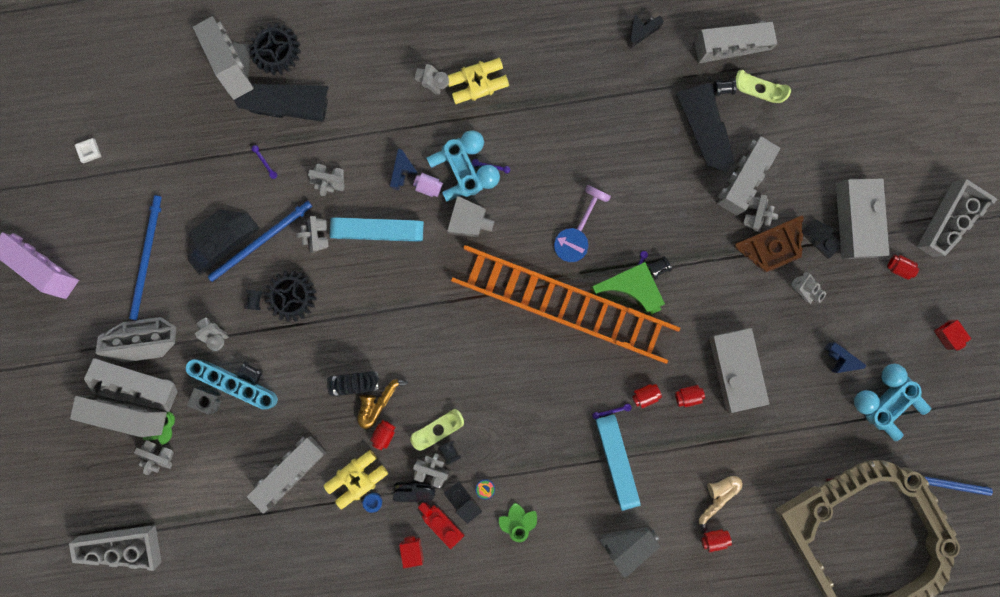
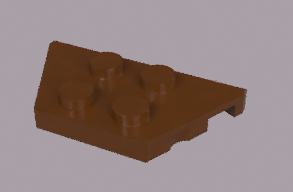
(774, 246)

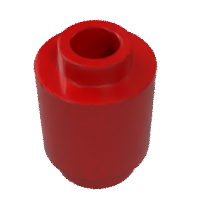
(903, 267)
(646, 395)
(689, 396)
(383, 435)
(716, 540)

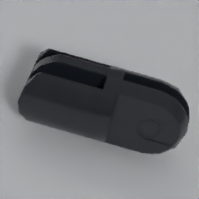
(413, 492)

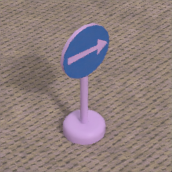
(571, 243)

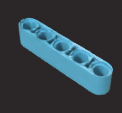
(376, 229)
(222, 383)
(618, 462)

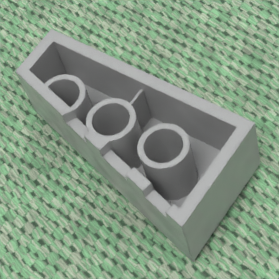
(734, 41)
(223, 57)
(748, 176)
(955, 216)
(129, 386)
(287, 474)
(126, 548)

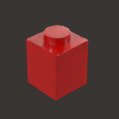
(952, 335)
(411, 552)

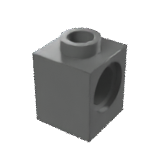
(196, 400)

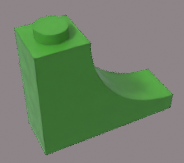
(638, 285)

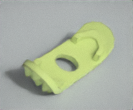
(773, 92)
(425, 437)

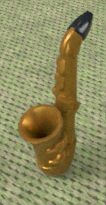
(369, 410)

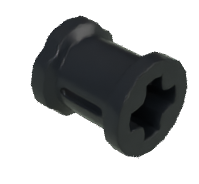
(724, 87)
(659, 267)
(253, 300)
(250, 373)
(449, 452)

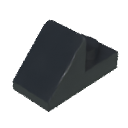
(640, 32)
(822, 238)
(463, 502)

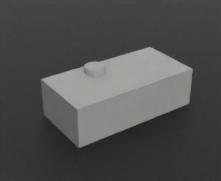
(862, 218)
(739, 370)
(118, 416)

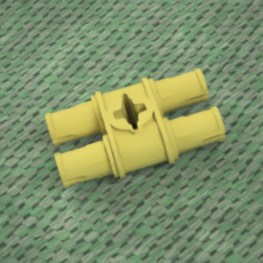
(480, 71)
(355, 489)

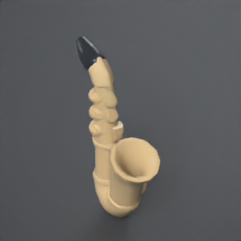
(725, 490)

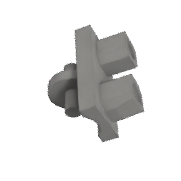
(432, 78)
(326, 182)
(760, 205)
(314, 242)
(808, 288)
(211, 334)
(146, 453)
(432, 468)

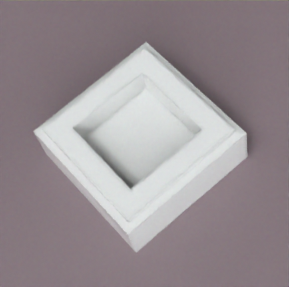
(88, 150)

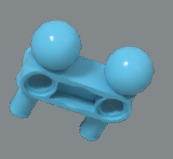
(470, 143)
(892, 402)

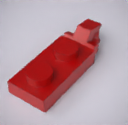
(441, 524)

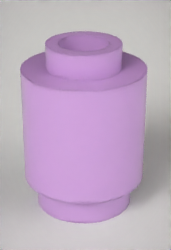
(427, 185)

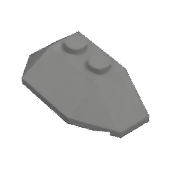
(137, 340)

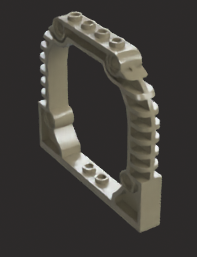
(802, 521)

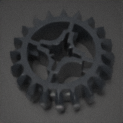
(289, 47)
(294, 290)
(353, 383)

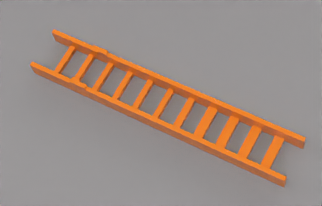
(529, 291)

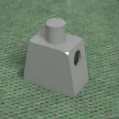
(468, 219)

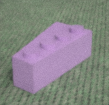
(35, 267)

